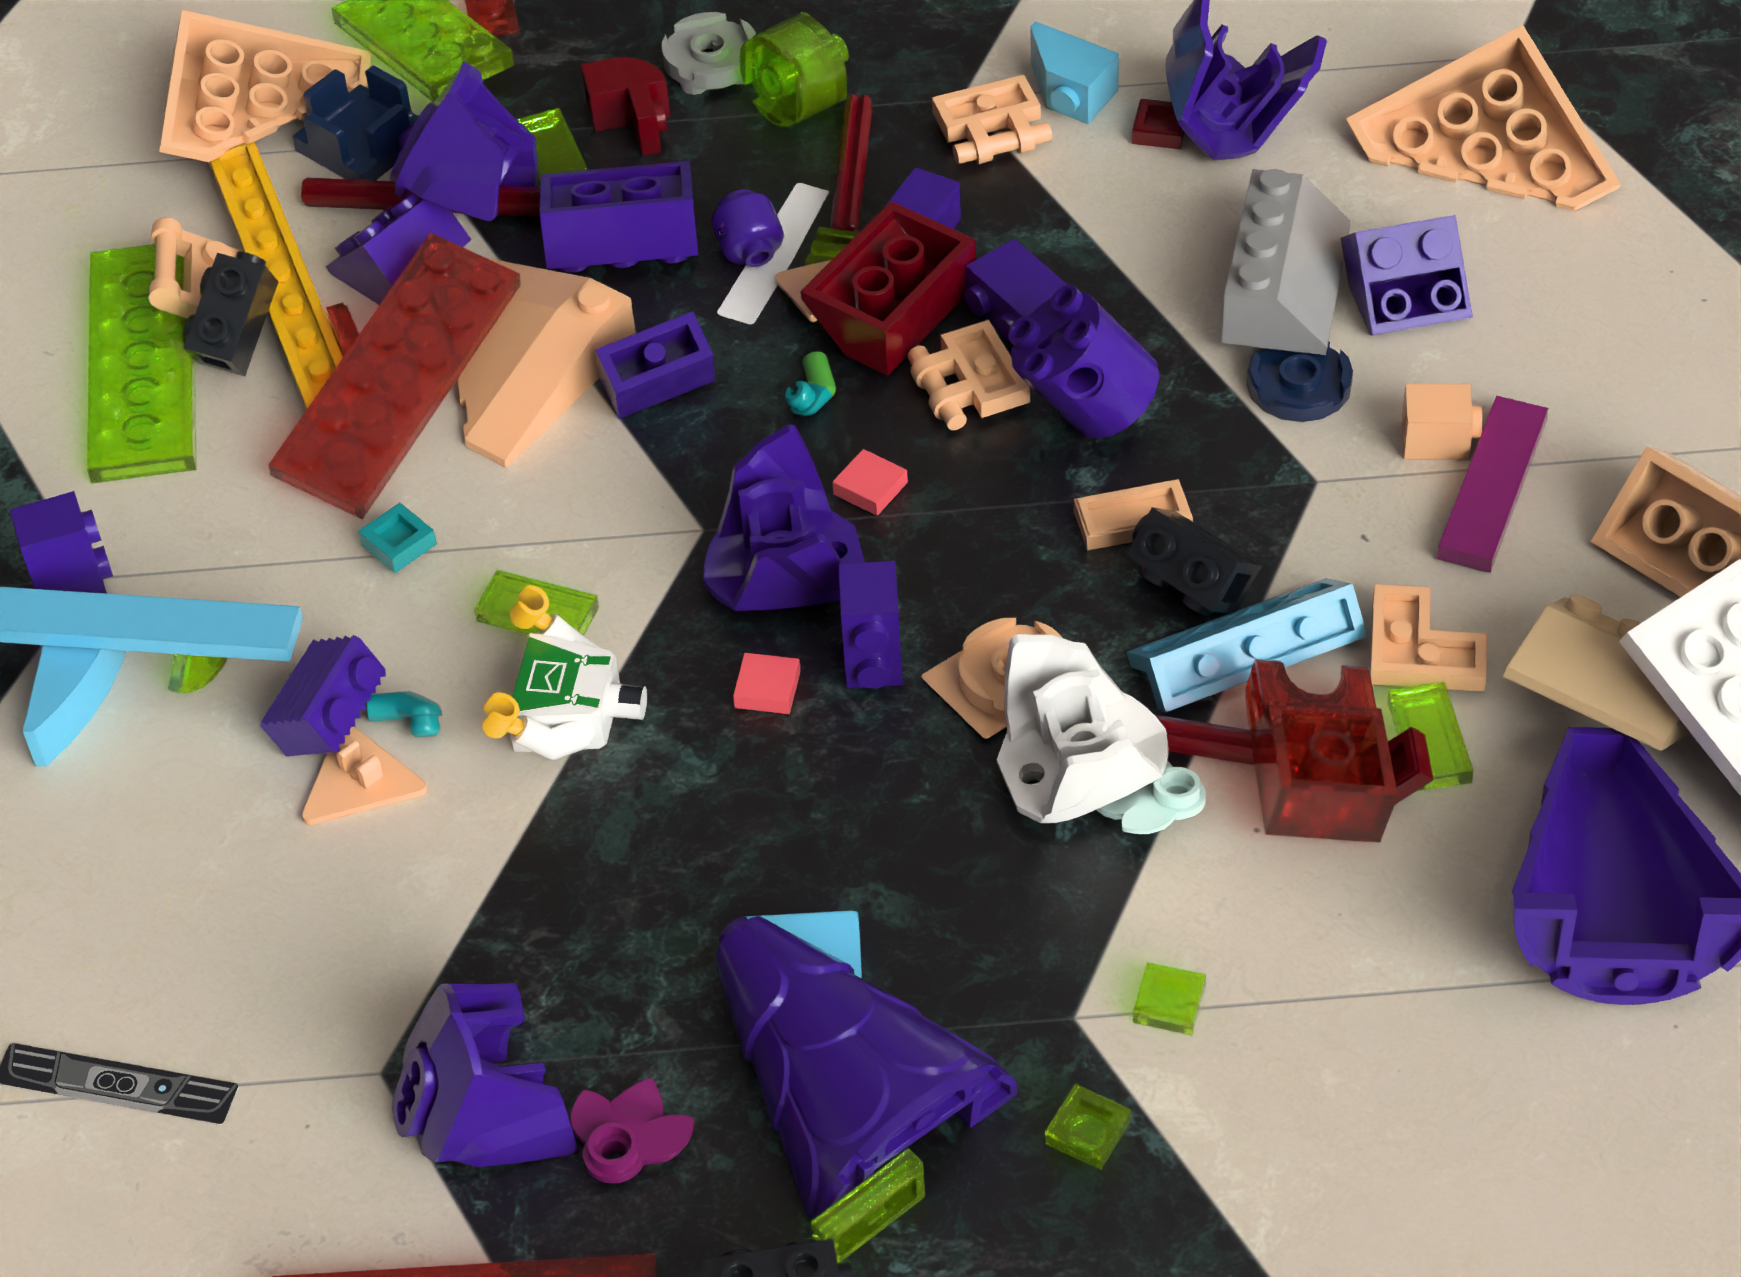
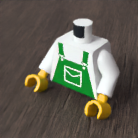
(563, 688)

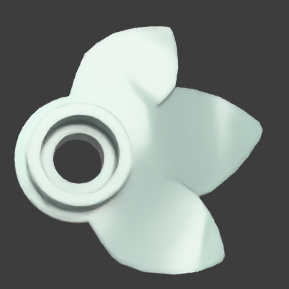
(1158, 804)

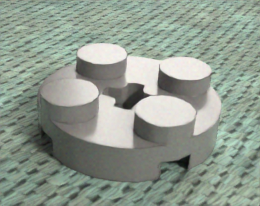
(699, 70)

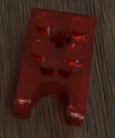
(1320, 756)

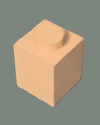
(1439, 421)

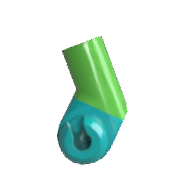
(818, 388)

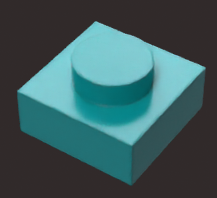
(397, 537)

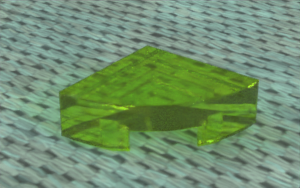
(193, 672)

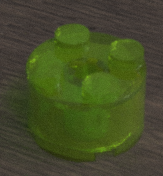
(795, 69)

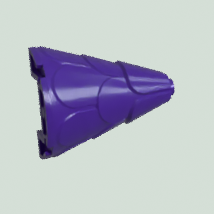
(1623, 879)
(842, 1061)

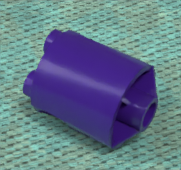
(1084, 363)

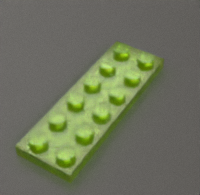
(137, 373)

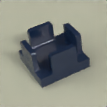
(358, 129)

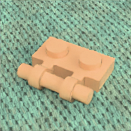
(990, 108)
(983, 373)

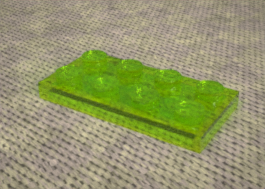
(422, 40)

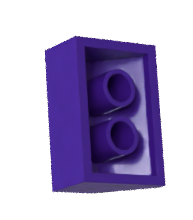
(618, 216)

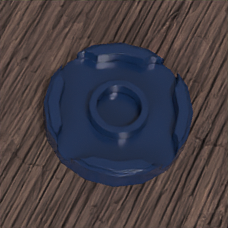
(1299, 383)

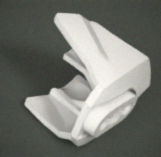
(1072, 732)

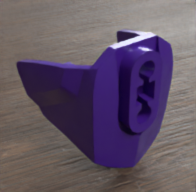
(1220, 101)
(465, 150)
(778, 532)
(465, 1103)

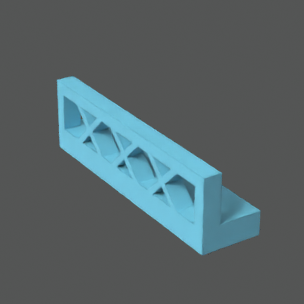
(1224, 649)

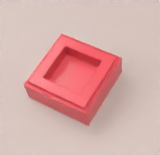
(870, 482)
(767, 683)

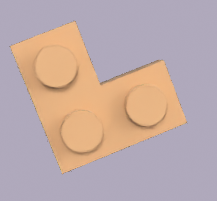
(1412, 654)

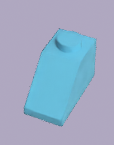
(1072, 72)

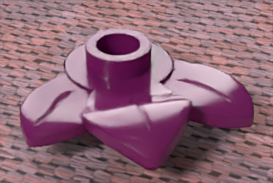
(629, 1126)

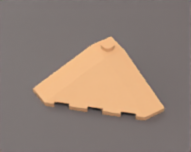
(243, 83)
(1492, 123)
(538, 358)

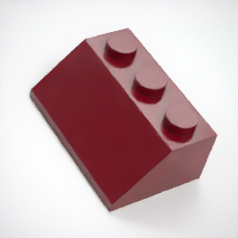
(890, 286)

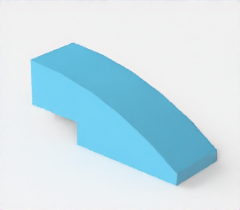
(66, 696)

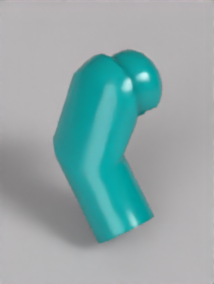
(405, 705)

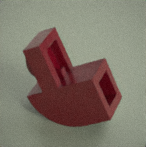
(627, 94)

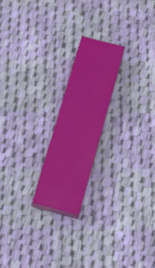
(1492, 484)

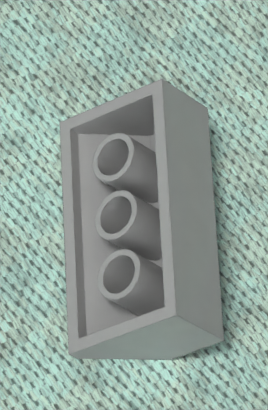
(1284, 266)

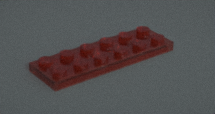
(395, 376)

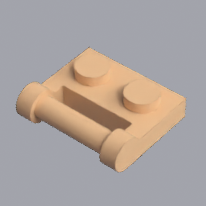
(198, 256)

